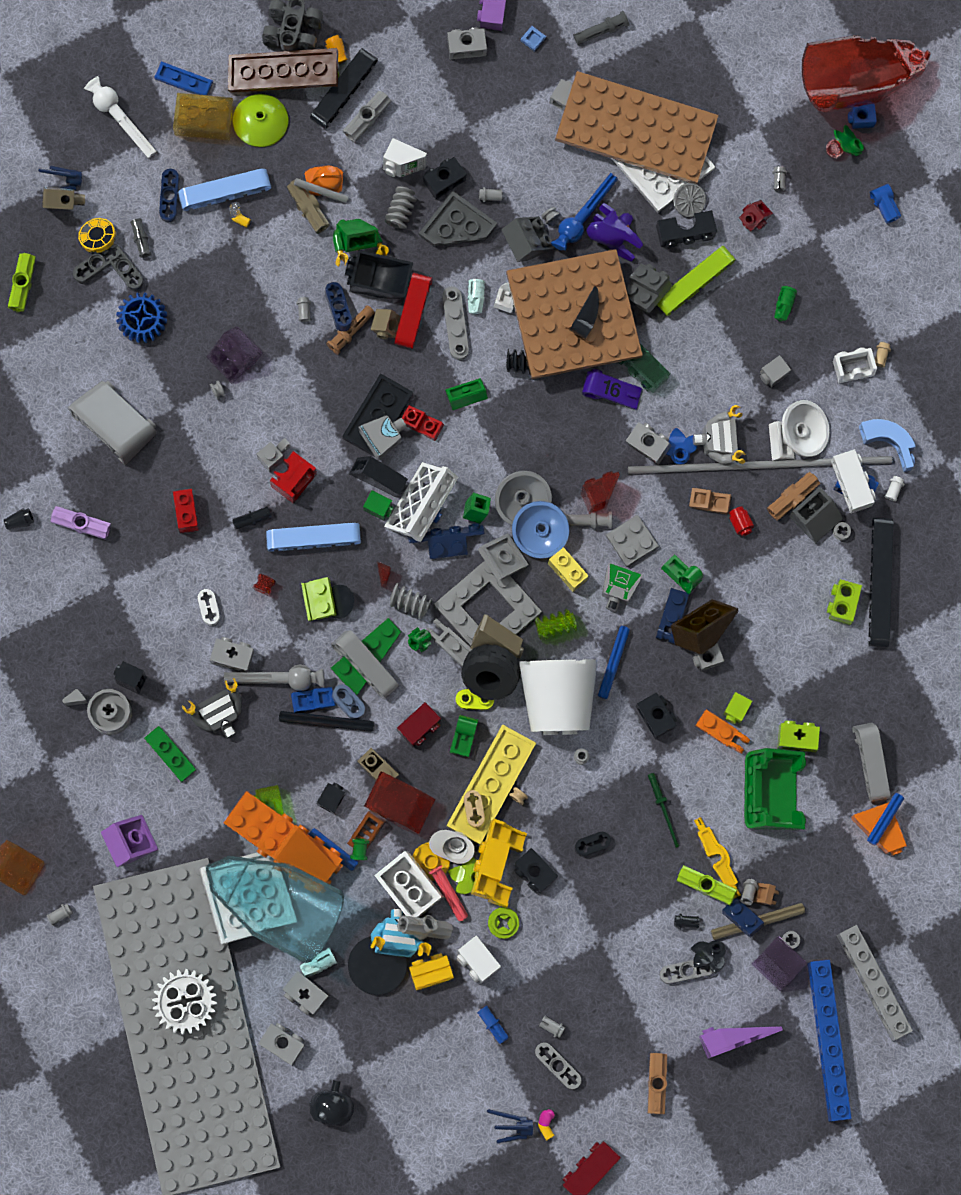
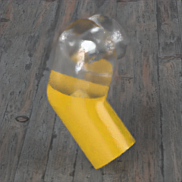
(236, 215)

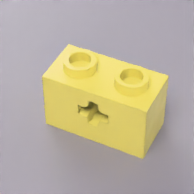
(568, 569)

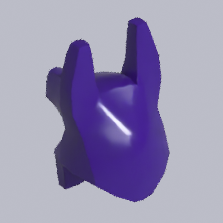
(614, 231)

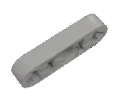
(674, 978)
(558, 1057)

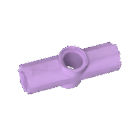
(69, 518)

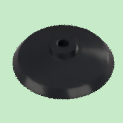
(343, 601)

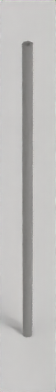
(748, 465)

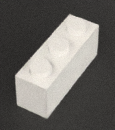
(853, 481)

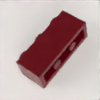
(590, 1169)

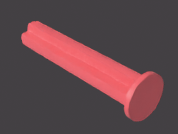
(449, 893)

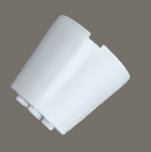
(559, 694)

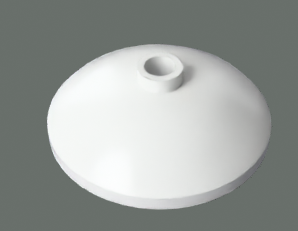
(812, 428)

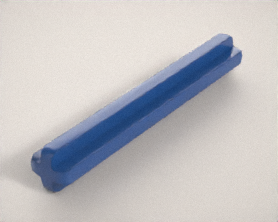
(613, 662)

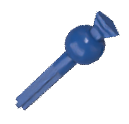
(572, 228)

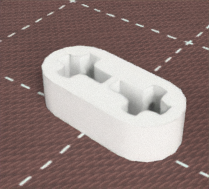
(213, 606)

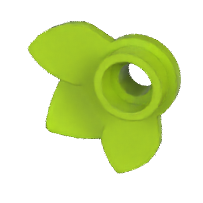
(464, 876)

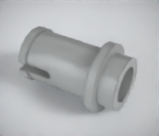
(779, 178)
(490, 194)
(304, 309)
(581, 752)
(750, 887)
(59, 914)
(553, 1027)

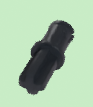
(251, 518)

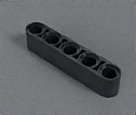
(347, 84)

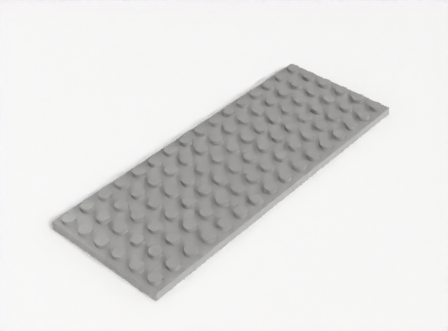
(197, 1087)

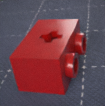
(185, 510)

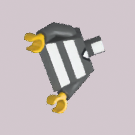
(218, 711)

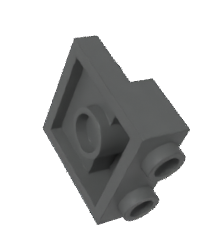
(647, 287)

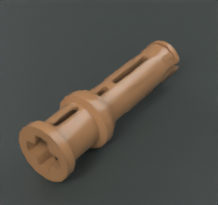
(344, 337)

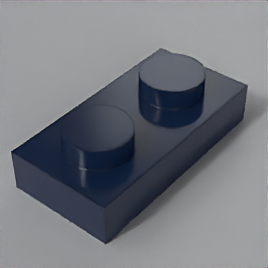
(743, 917)

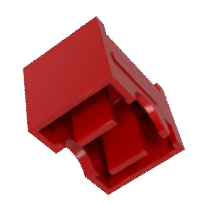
(295, 479)

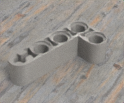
(365, 663)
(872, 761)

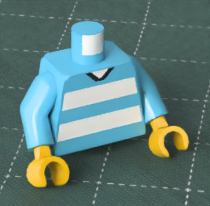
(392, 942)

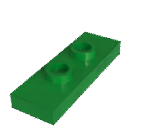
(170, 754)

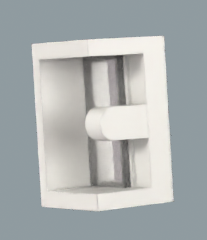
(854, 365)

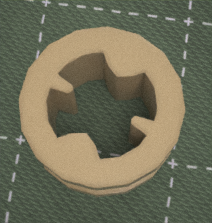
(518, 796)

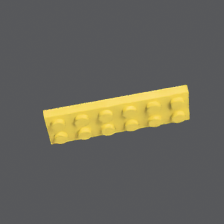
(493, 781)

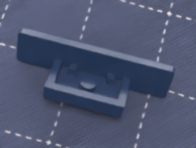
(449, 541)

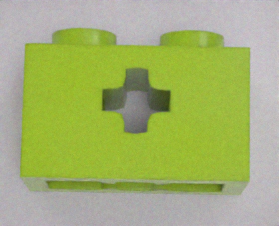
(788, 741)

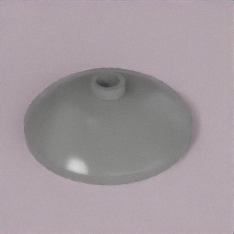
(525, 482)

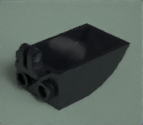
(378, 275)

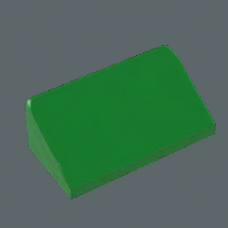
(466, 394)

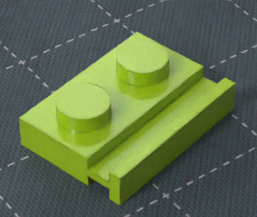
(318, 599)

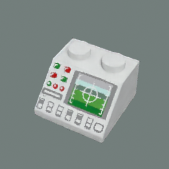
(403, 159)

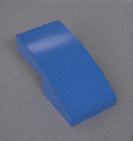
(312, 700)

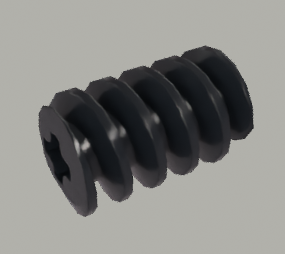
(516, 361)

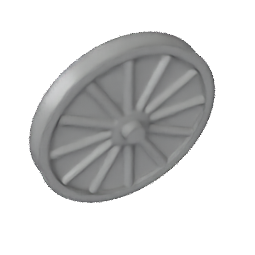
(689, 199)

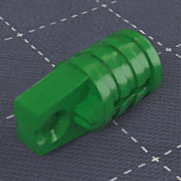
(785, 303)

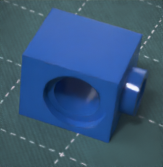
(869, 113)

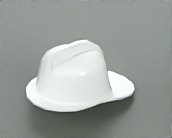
(452, 846)

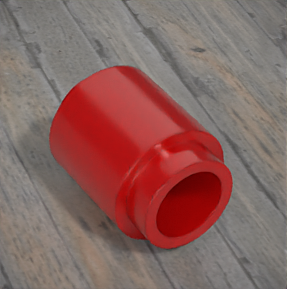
(741, 521)

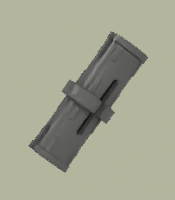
(143, 249)

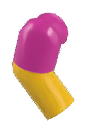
(544, 1123)

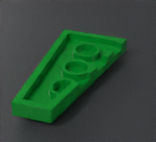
(378, 643)

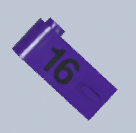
(603, 386)

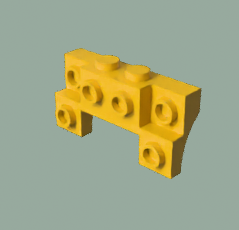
(492, 862)

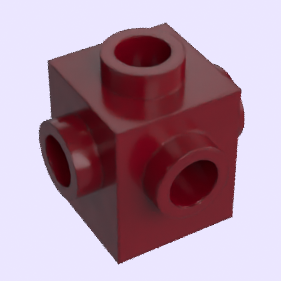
(755, 215)

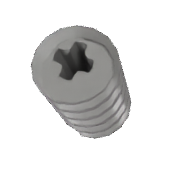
(399, 207)
(409, 601)

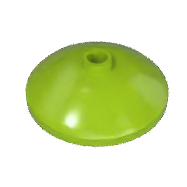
(264, 130)

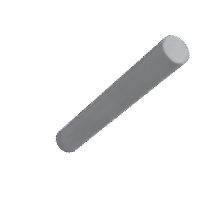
(320, 190)

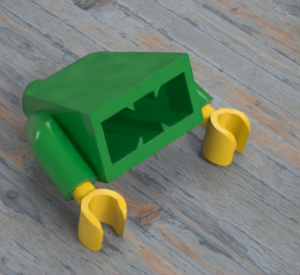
(354, 236)

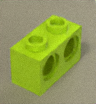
(848, 603)

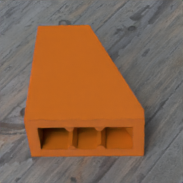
(891, 840)

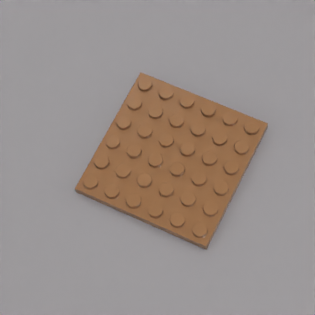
(548, 302)

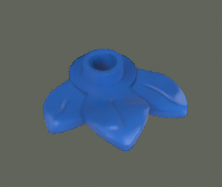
(680, 444)

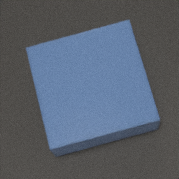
(533, 38)

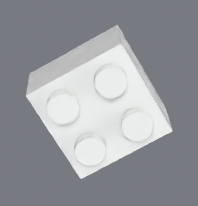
(478, 960)

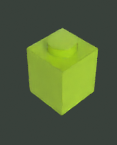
(737, 708)

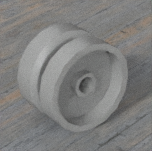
(101, 704)

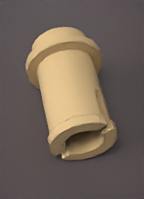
(882, 353)

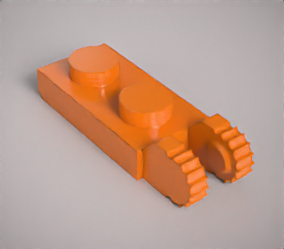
(721, 730)

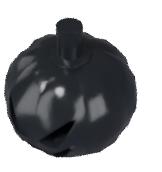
(331, 1106)

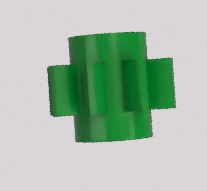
(419, 639)

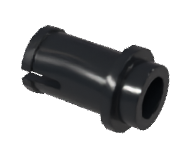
(686, 921)

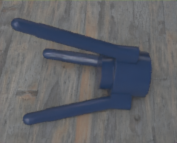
(73, 177)
(523, 1128)

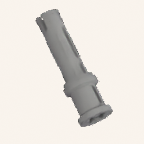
(593, 519)

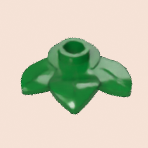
(848, 141)

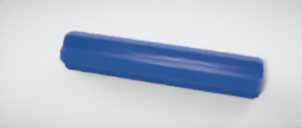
(885, 819)
(349, 863)

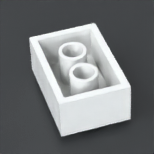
(409, 885)

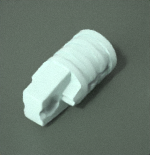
(476, 295)
(318, 964)

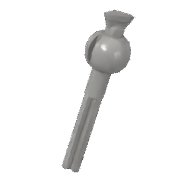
(298, 677)

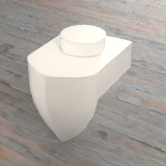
(504, 299)

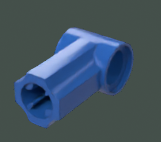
(885, 201)

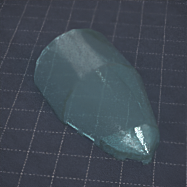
(278, 903)

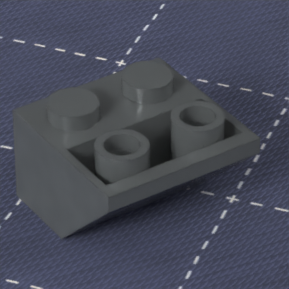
(527, 238)
(816, 515)

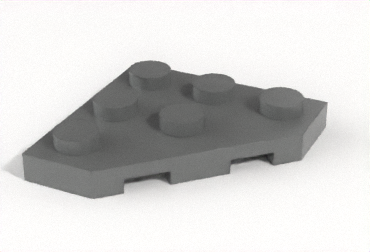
(457, 223)

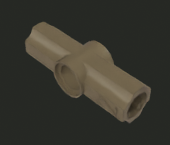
(309, 206)

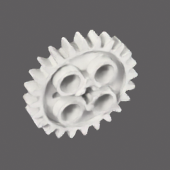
(181, 983)

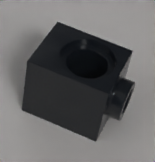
(331, 797)

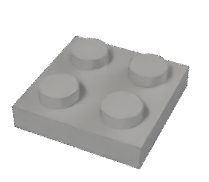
(632, 540)
(503, 557)

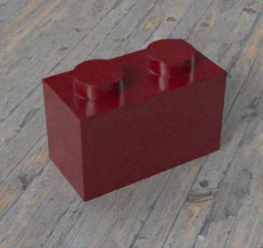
(419, 724)

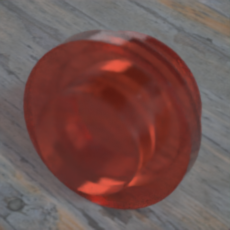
(834, 149)

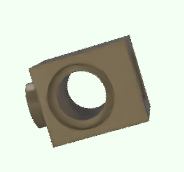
(385, 323)

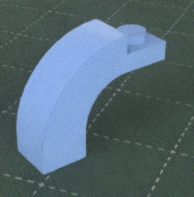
(892, 433)

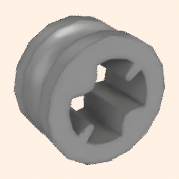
(550, 215)
(217, 390)
(842, 525)
(794, 935)

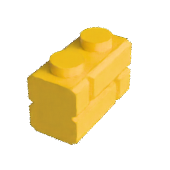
(431, 972)

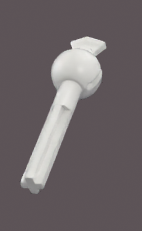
(106, 100)

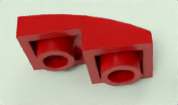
(422, 423)

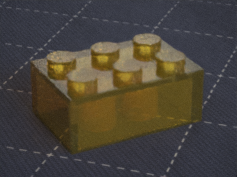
(203, 116)

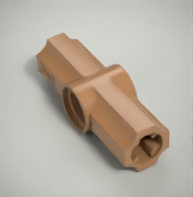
(793, 496)
(656, 1097)

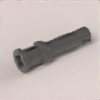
(609, 25)

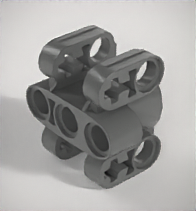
(279, 11)

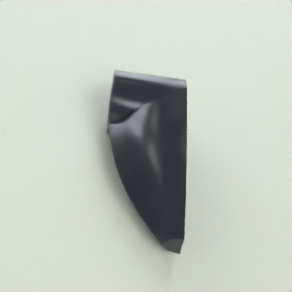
(587, 316)

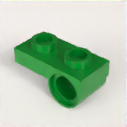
(686, 577)
(464, 736)

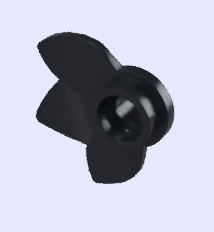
(706, 955)

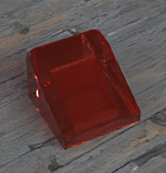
(384, 573)

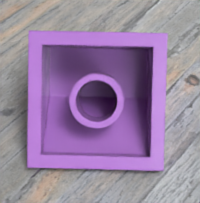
(129, 840)

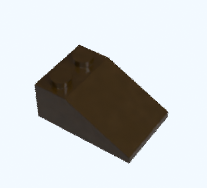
(703, 626)

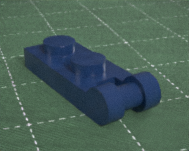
(673, 612)

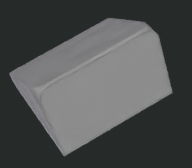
(74, 698)

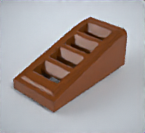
(370, 814)

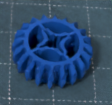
(140, 333)

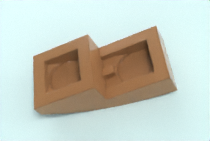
(710, 501)

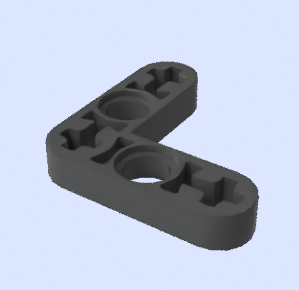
(114, 261)

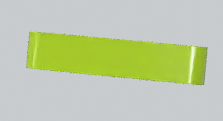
(696, 279)

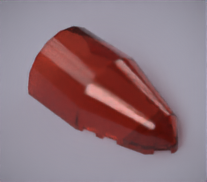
(858, 71)

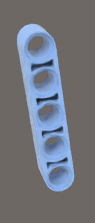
(225, 188)
(310, 536)

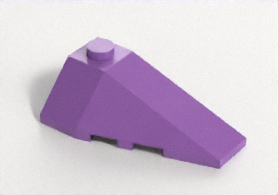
(726, 1039)

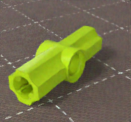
(20, 292)
(695, 880)

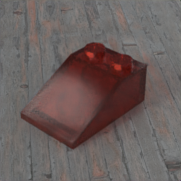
(399, 803)

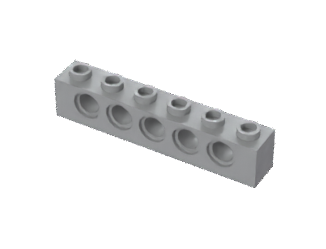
(874, 983)

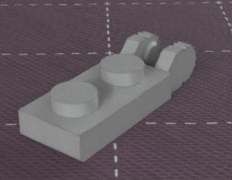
(450, 642)

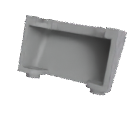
(113, 421)

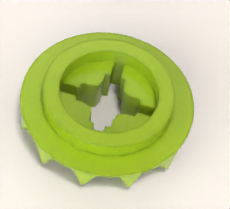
(504, 913)

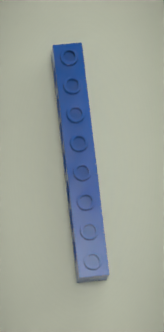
(829, 1040)

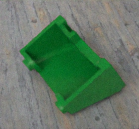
(772, 789)

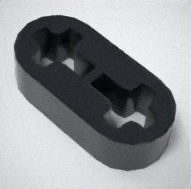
(591, 839)

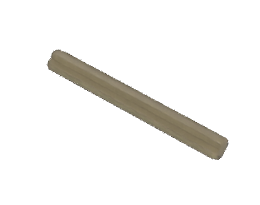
(767, 918)

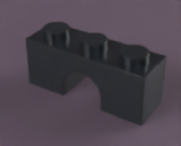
(672, 234)

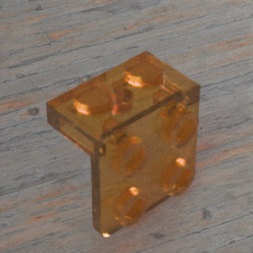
(18, 867)

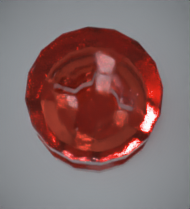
(264, 584)

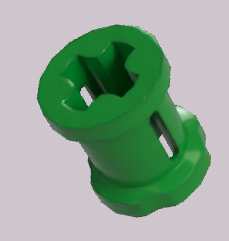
(359, 849)

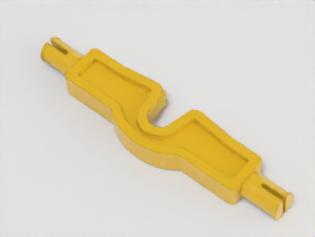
(712, 848)

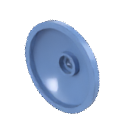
(533, 540)

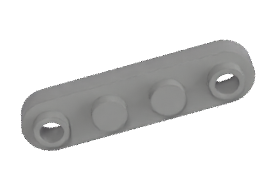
(455, 323)

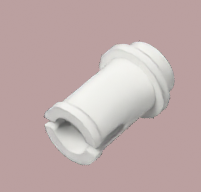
(894, 488)

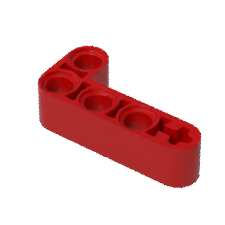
(413, 310)

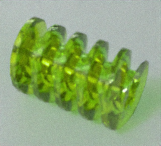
(555, 624)

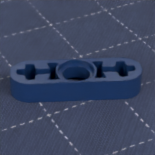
(164, 182)
(339, 299)

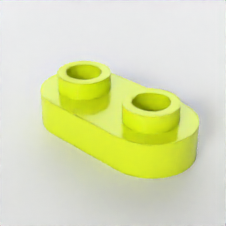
(474, 701)

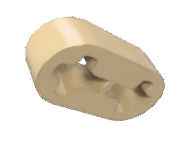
(478, 807)

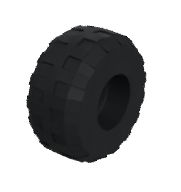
(478, 668)

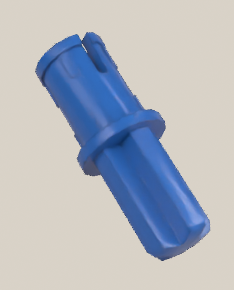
(492, 1024)

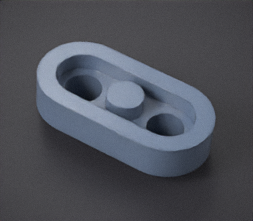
(350, 700)

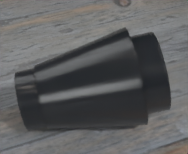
(19, 519)

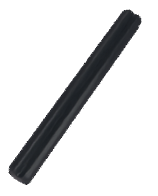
(326, 721)

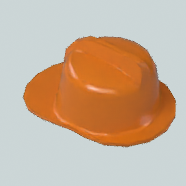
(326, 177)

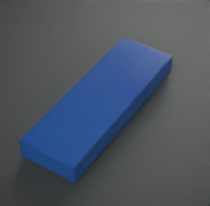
(183, 79)

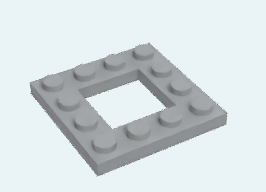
(450, 604)

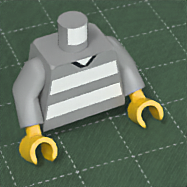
(720, 438)

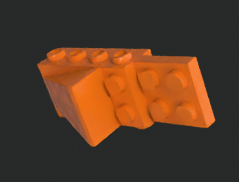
(281, 839)

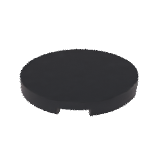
(374, 971)

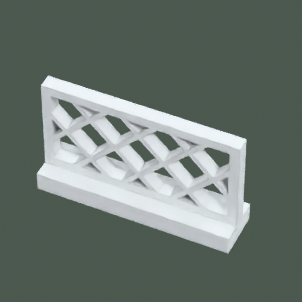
(427, 506)

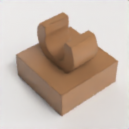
(765, 894)

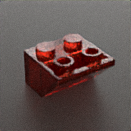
(598, 492)

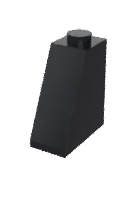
(379, 475)

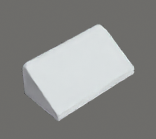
(779, 447)

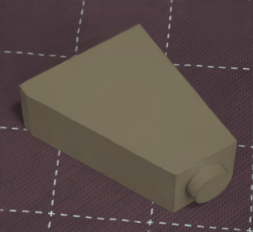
(493, 633)

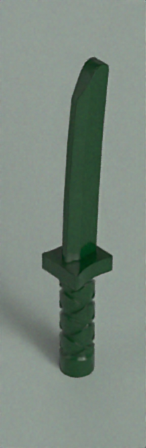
(661, 800)

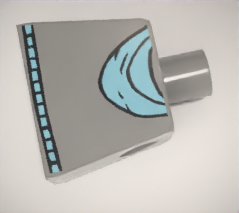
(382, 435)

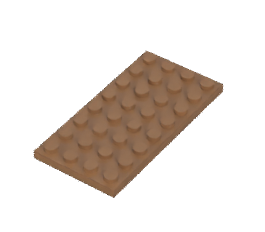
(636, 127)

